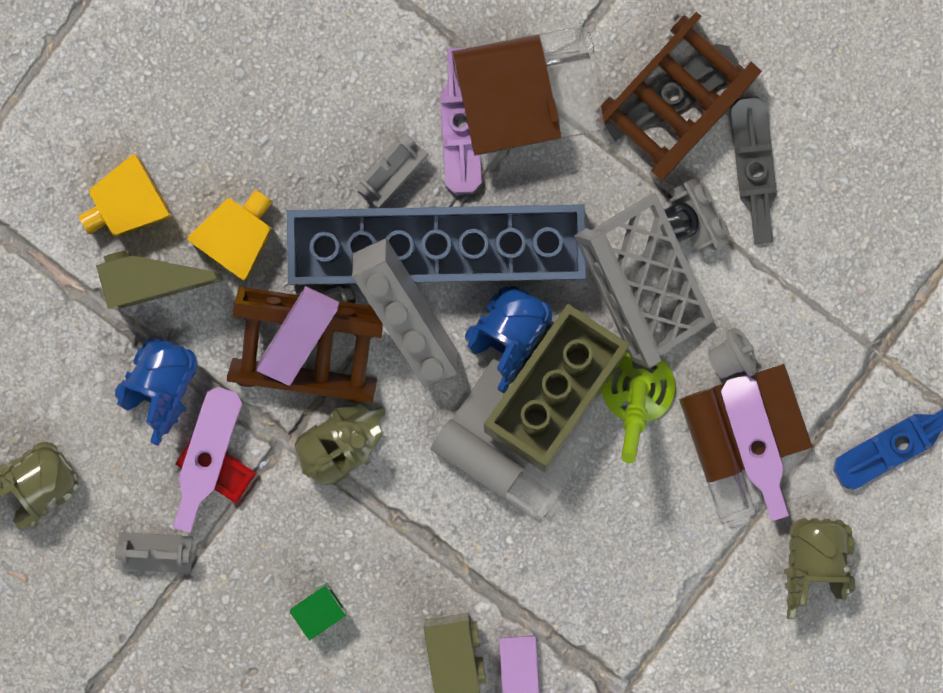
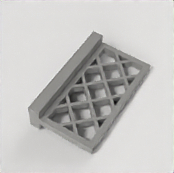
(623, 301)

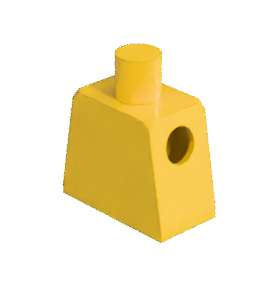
(125, 200)
(235, 234)

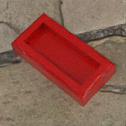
(233, 476)

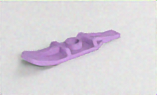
(460, 165)
(749, 425)
(210, 436)

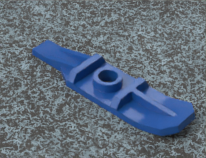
(880, 453)

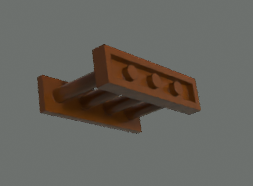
(712, 104)
(351, 318)

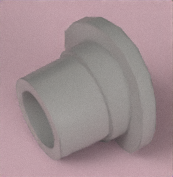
(733, 355)

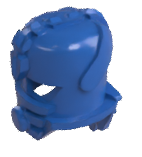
(511, 329)
(162, 380)

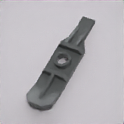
(699, 68)
(753, 146)

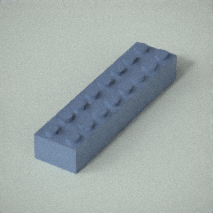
(440, 243)

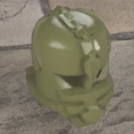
(339, 443)
(37, 482)
(818, 555)

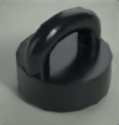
(676, 224)

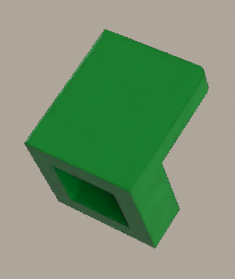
(318, 611)

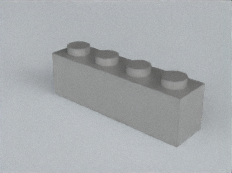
(404, 313)

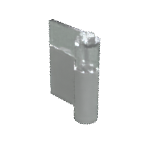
(499, 468)

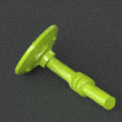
(641, 407)

